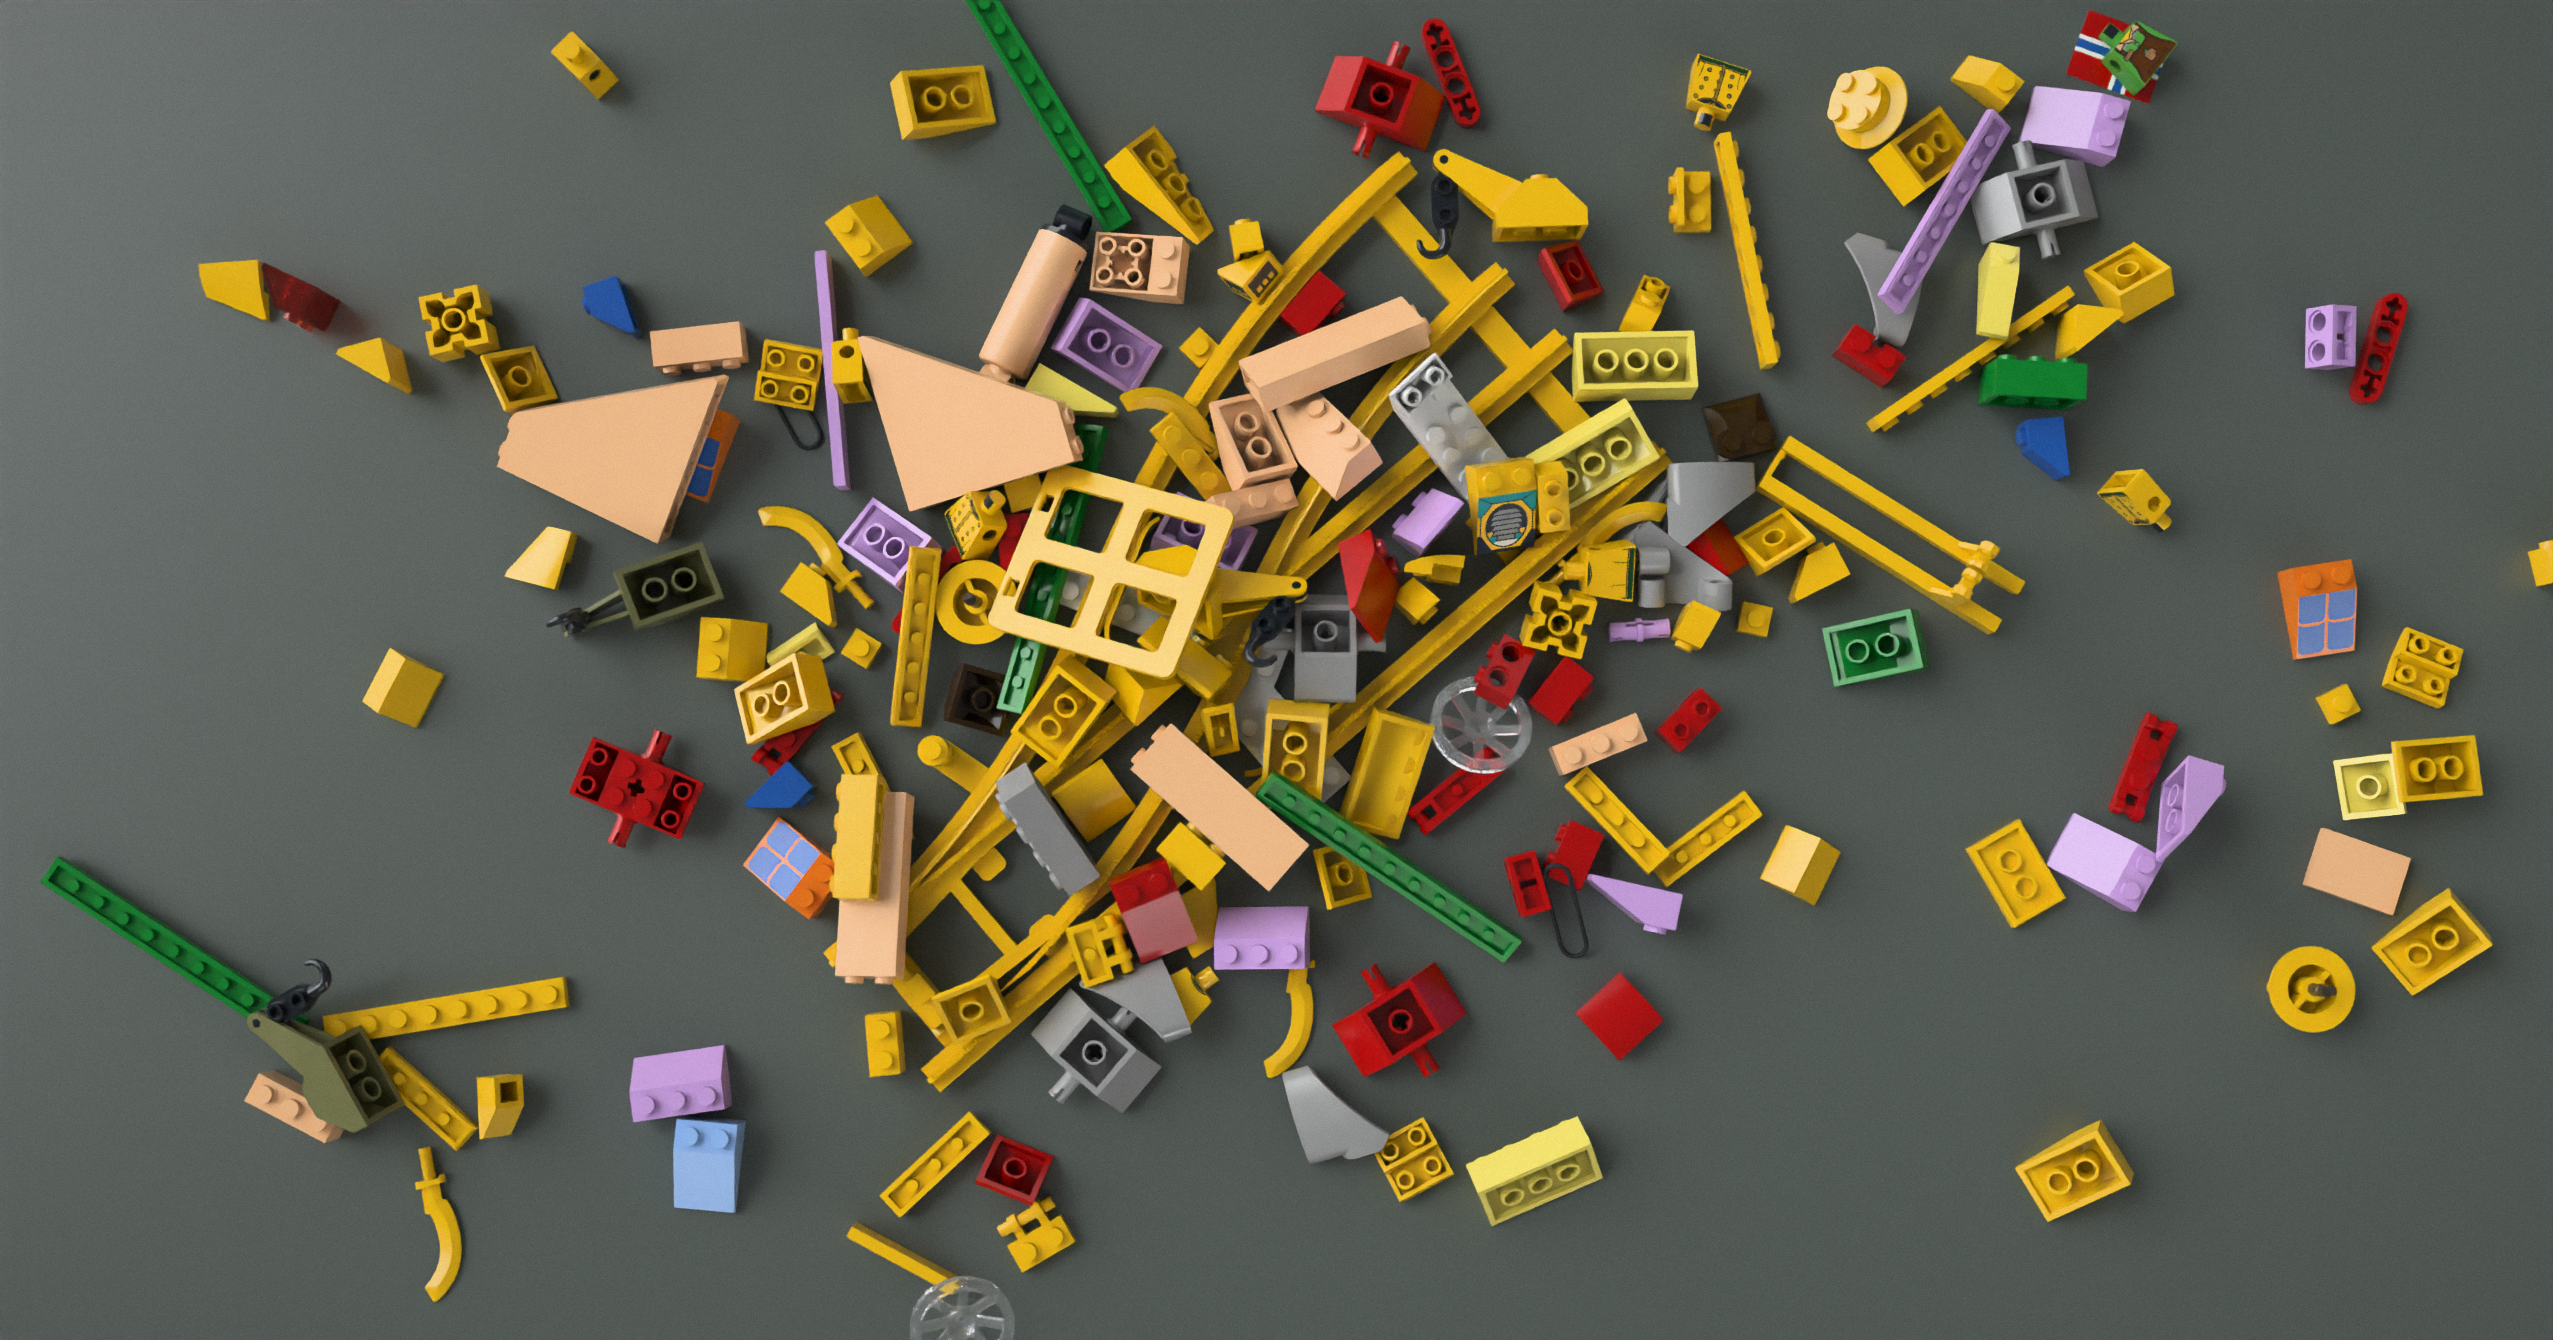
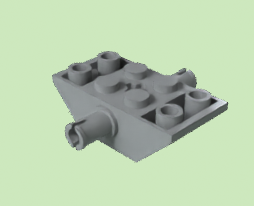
(2009, 205)
(1325, 649)
(1114, 1076)

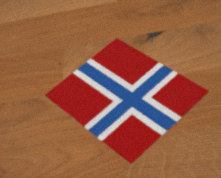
(2088, 56)

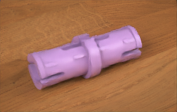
(1639, 630)

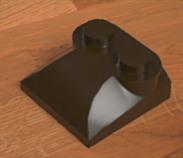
(1739, 428)
(974, 700)

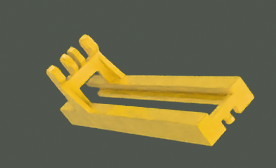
(1973, 556)

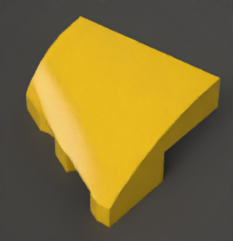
(237, 285)
(545, 559)
(1437, 569)
(1203, 914)

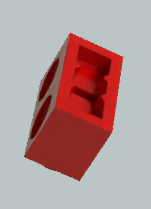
(1507, 673)
(1687, 720)
(1527, 883)

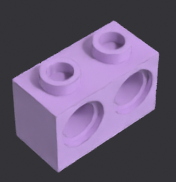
(2330, 337)

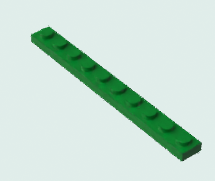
(1050, 114)
(1050, 580)
(1388, 866)
(157, 938)

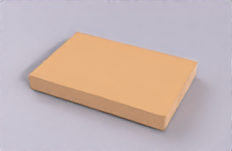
(2356, 871)

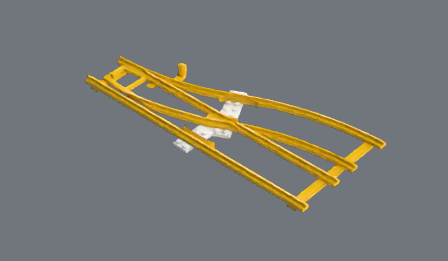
(980, 823)

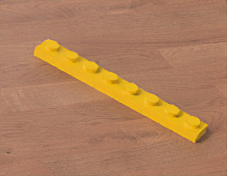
(1744, 240)
(1961, 369)
(453, 1009)

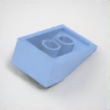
(707, 1163)

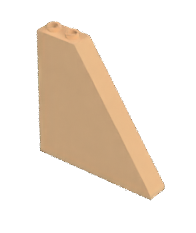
(962, 427)
(619, 451)

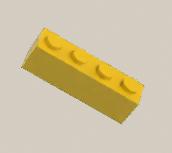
(858, 838)

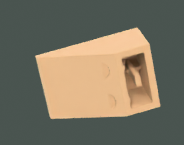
(1140, 266)

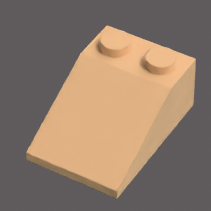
(1250, 443)

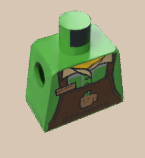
(2135, 53)

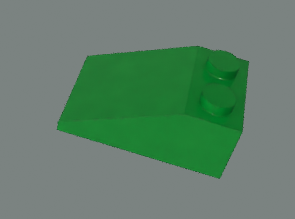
(1876, 648)

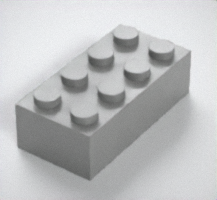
(1045, 830)

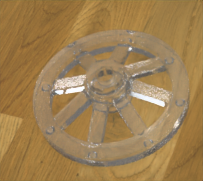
(1482, 721)
(968, 1327)

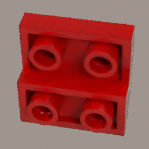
(1619, 1016)

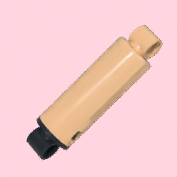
(1036, 296)

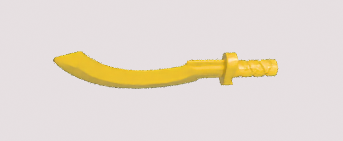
(1170, 402)
(1610, 525)
(822, 543)
(1300, 1025)
(445, 1224)

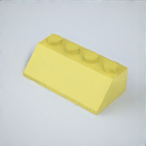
(1634, 366)
(1600, 451)
(1534, 1170)

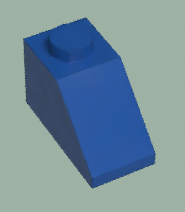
(611, 305)
(2045, 445)
(784, 789)

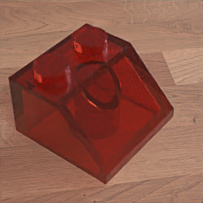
(300, 301)

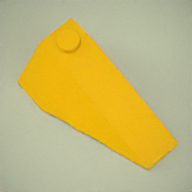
(1150, 176)

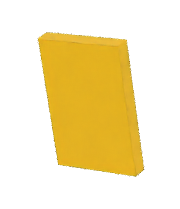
(2015, 873)

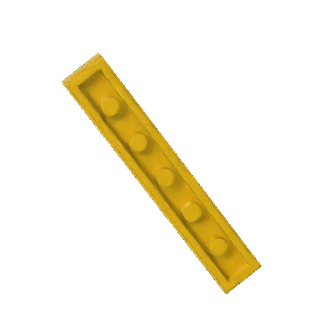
(915, 636)

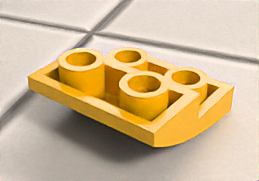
(789, 375)
(2422, 667)
(1094, 800)
(1413, 1160)

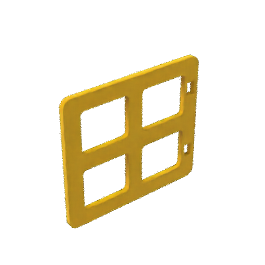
(1113, 570)

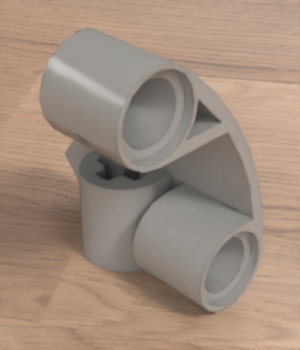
(1876, 262)
(1703, 494)
(1675, 573)
(1148, 995)
(1326, 1122)

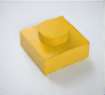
(1198, 348)
(1754, 619)
(862, 648)
(2338, 704)

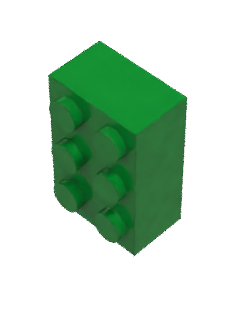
(2032, 383)

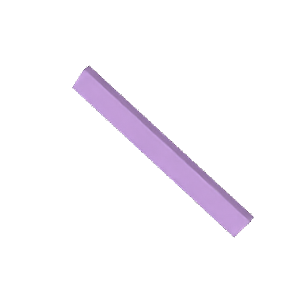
(1944, 211)
(835, 406)

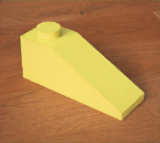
(1997, 289)
(1079, 399)

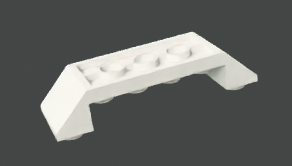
(1443, 422)

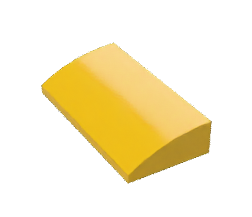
(1386, 772)

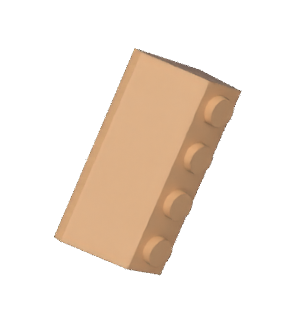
(1327, 444)

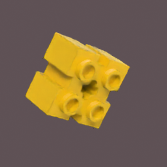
(444, 314)
(1567, 635)

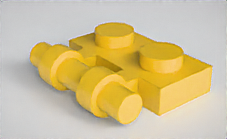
(1090, 953)
(1040, 1242)

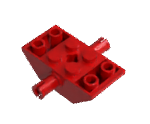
(1408, 108)
(611, 778)
(1369, 1029)

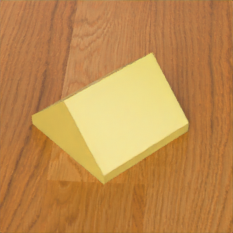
(2368, 787)

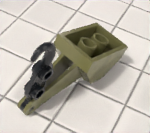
(653, 592)
(340, 1073)

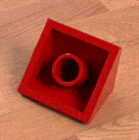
(1569, 274)
(1719, 548)
(1014, 1170)

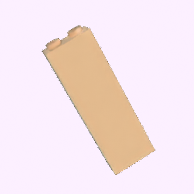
(1335, 353)
(1218, 806)
(874, 933)

